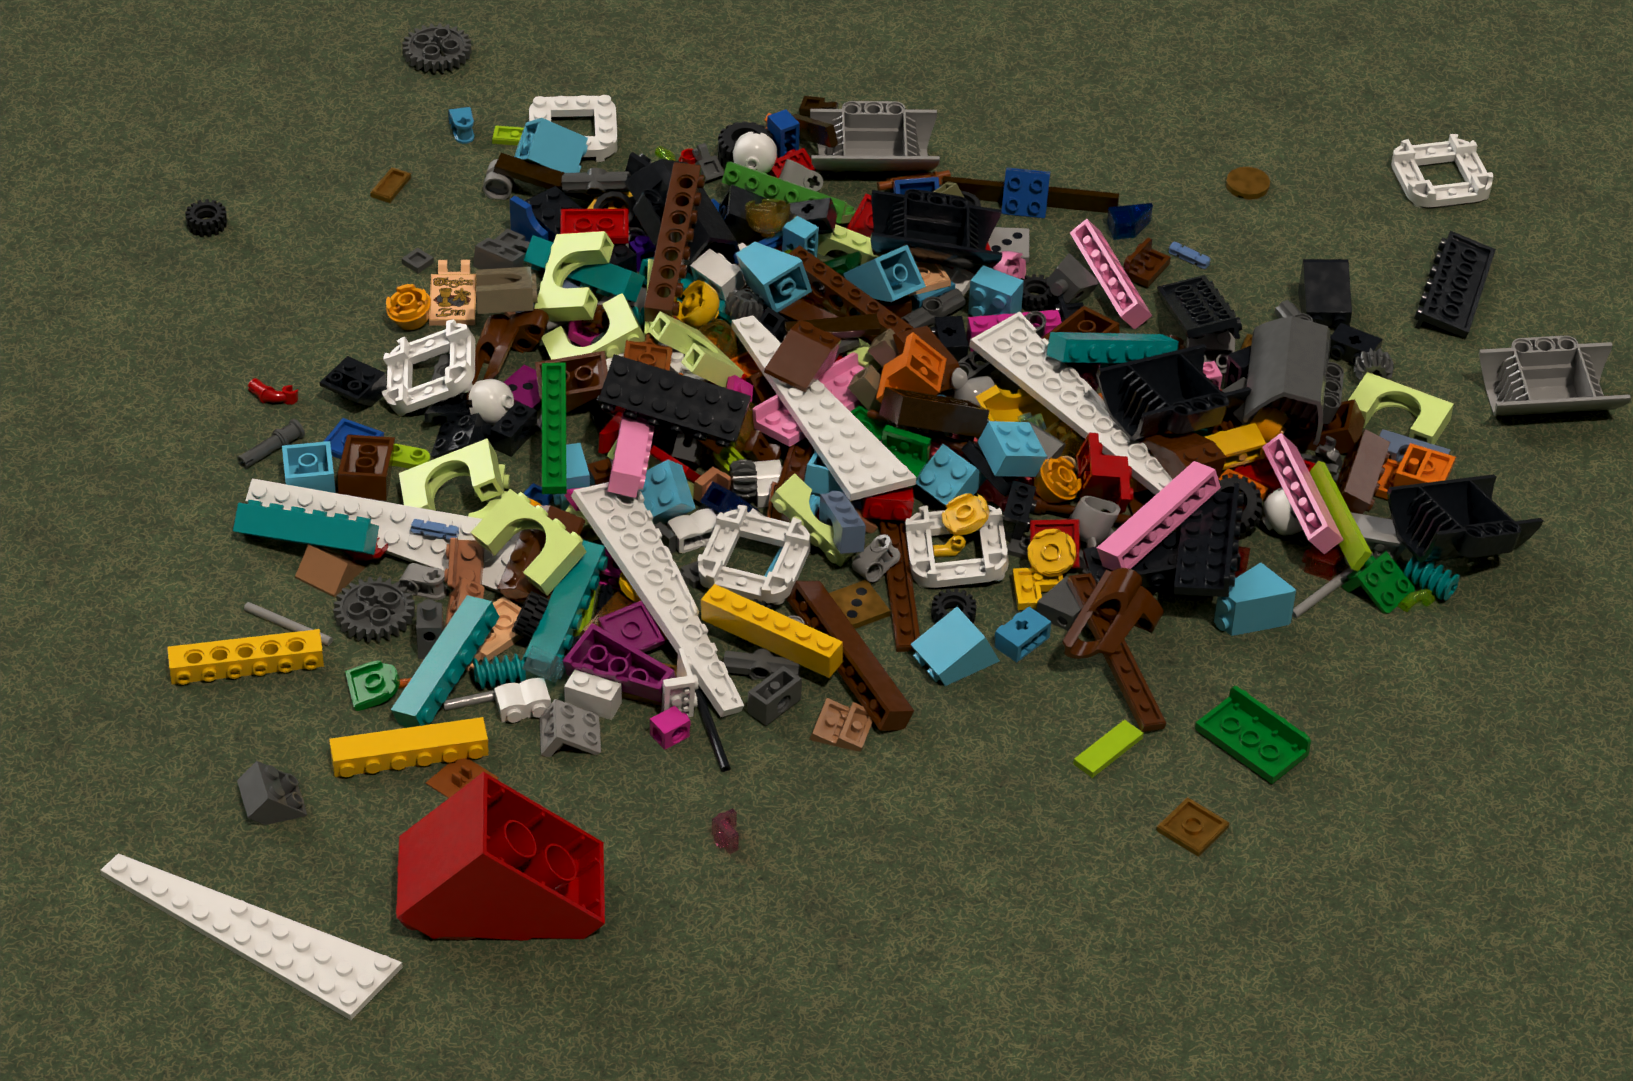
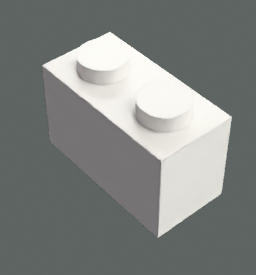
(718, 273)
(593, 694)

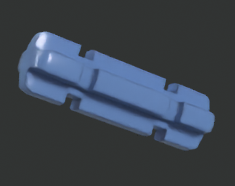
(1189, 255)
(434, 529)

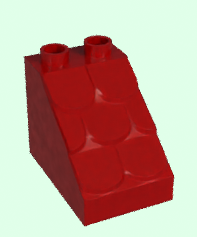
(499, 870)

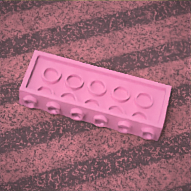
(775, 420)

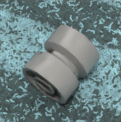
(497, 185)

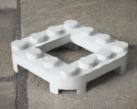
(601, 107)
(1421, 192)
(457, 378)
(740, 523)
(934, 575)

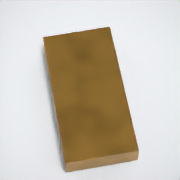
(390, 185)

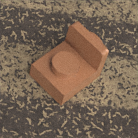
(704, 481)

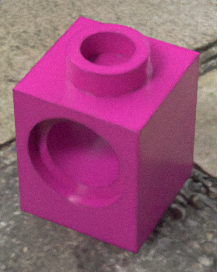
(670, 727)

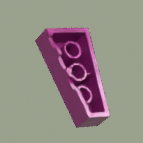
(618, 661)

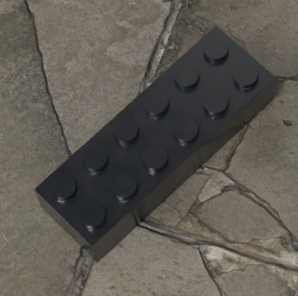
(547, 212)

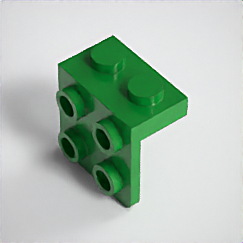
(908, 448)
(1381, 581)

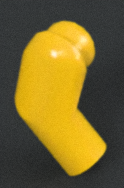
(951, 548)

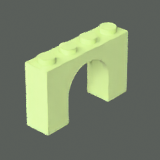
(566, 255)
(622, 327)
(700, 353)
(1431, 412)
(476, 460)
(516, 514)

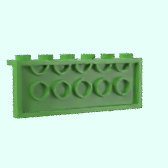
(776, 188)

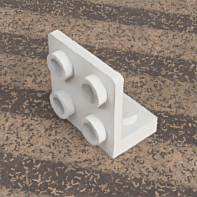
(681, 690)

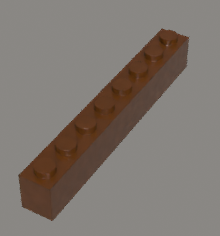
(859, 665)

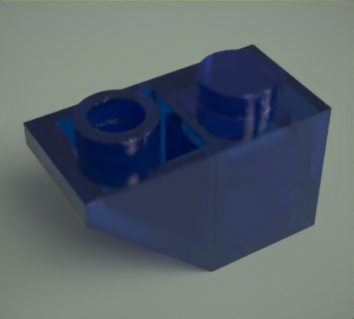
(1128, 220)
(723, 500)

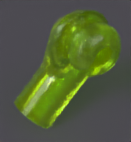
(663, 153)
(1414, 597)

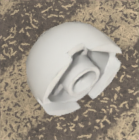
(755, 152)
(491, 400)
(1280, 514)

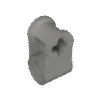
(798, 174)
(875, 559)
(421, 581)

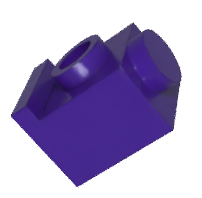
(643, 248)

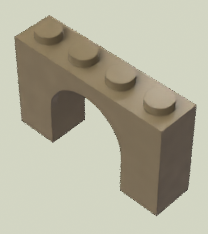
(505, 290)
(866, 382)

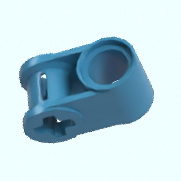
(461, 124)

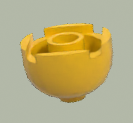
(699, 304)

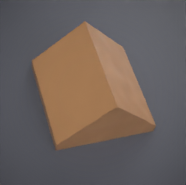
(327, 570)

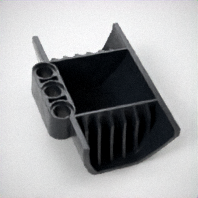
(650, 191)
(935, 228)
(1165, 394)
(1455, 520)

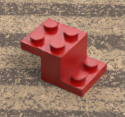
(1103, 475)

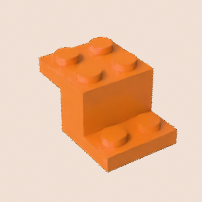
(916, 369)
(1416, 467)

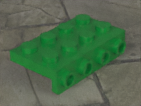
(1255, 735)

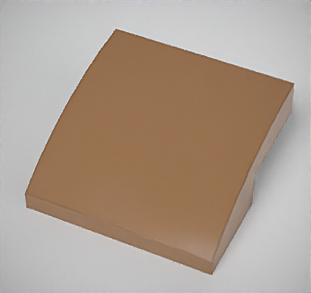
(842, 725)

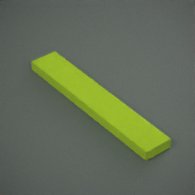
(1353, 542)

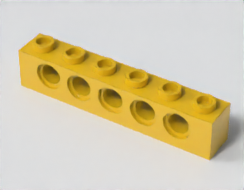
(245, 656)

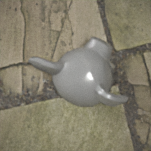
(969, 388)
(1094, 523)

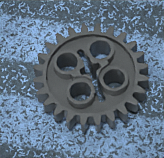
(425, 45)
(374, 609)

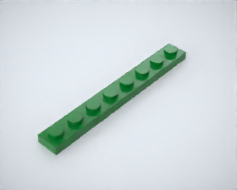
(554, 429)

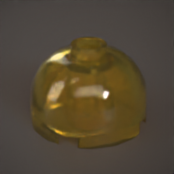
(767, 216)
(722, 336)

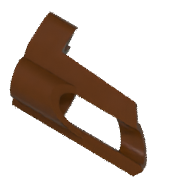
(502, 333)
(1117, 598)

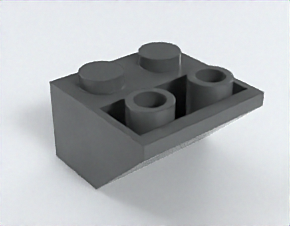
(270, 794)

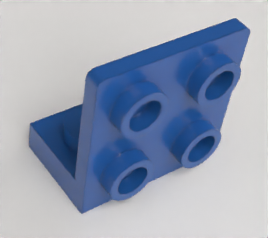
(1025, 192)

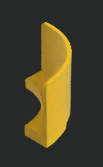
(1008, 406)

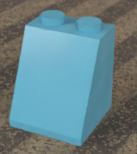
(552, 146)
(773, 275)
(888, 276)
(1255, 603)
(953, 649)

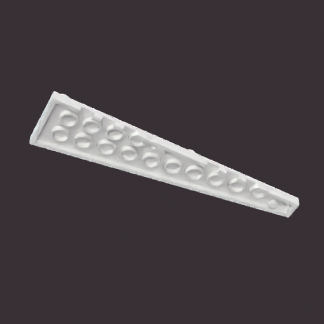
(1023, 358)
(842, 442)
(648, 565)
(303, 957)

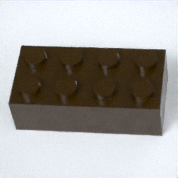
(934, 413)

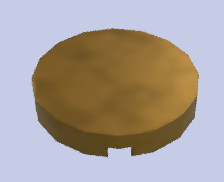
(1248, 183)

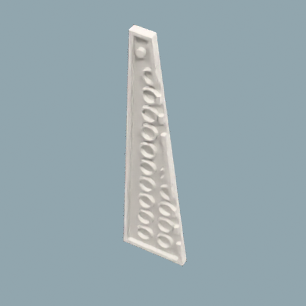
(393, 523)

